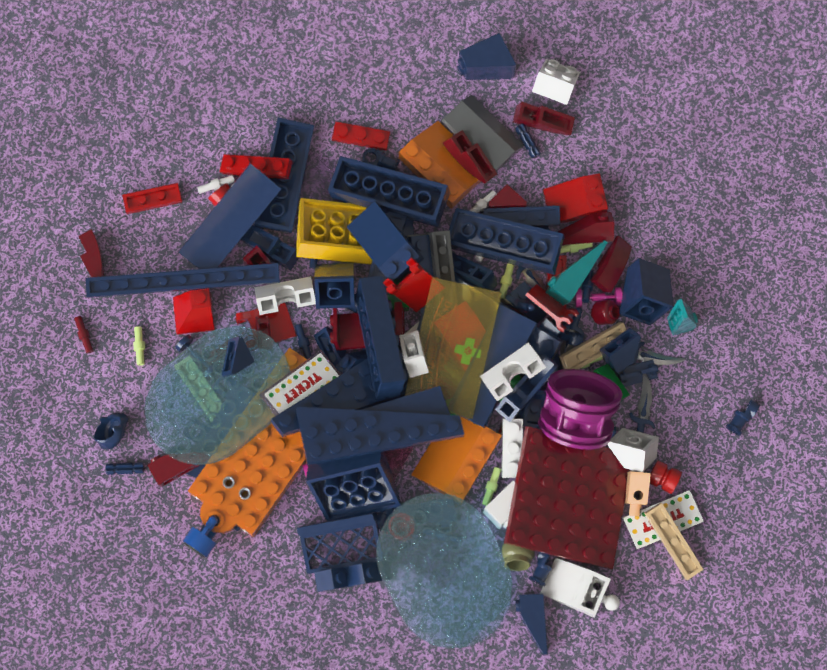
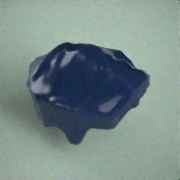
(111, 430)

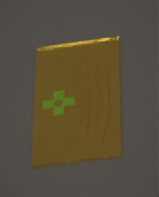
(456, 342)

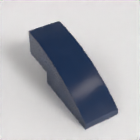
(271, 247)

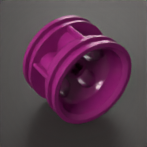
(579, 409)

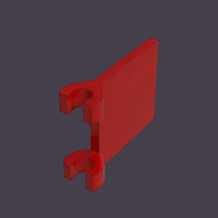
(413, 288)
(551, 306)
(279, 322)

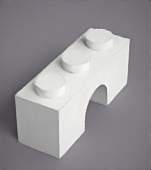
(273, 295)
(521, 361)
(511, 446)

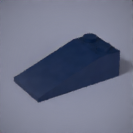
(384, 242)

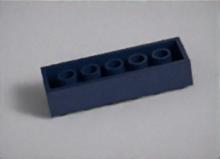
(392, 190)
(380, 338)

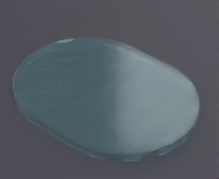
(208, 416)
(444, 570)

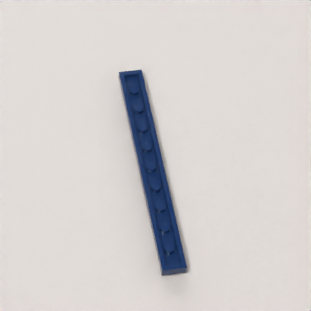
(182, 280)

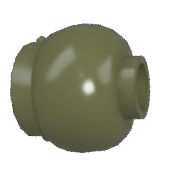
(517, 557)

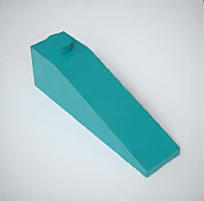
(567, 283)
(681, 318)

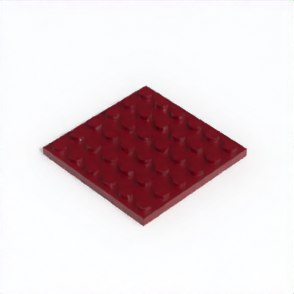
(567, 501)

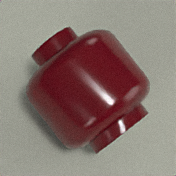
(605, 312)

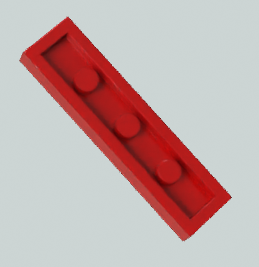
(270, 166)

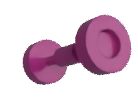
(601, 296)

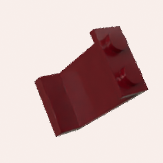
(348, 332)

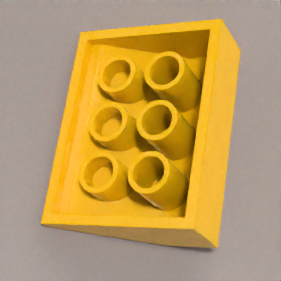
(324, 231)

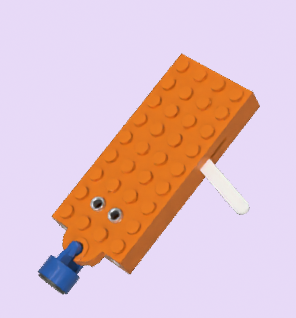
(246, 484)

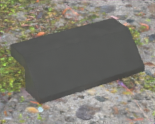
(483, 129)
(441, 255)

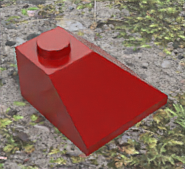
(193, 312)

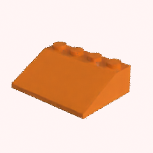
(432, 161)
(456, 463)

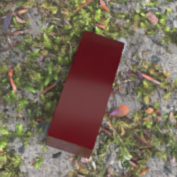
(543, 119)
(470, 157)
(93, 257)
(612, 265)

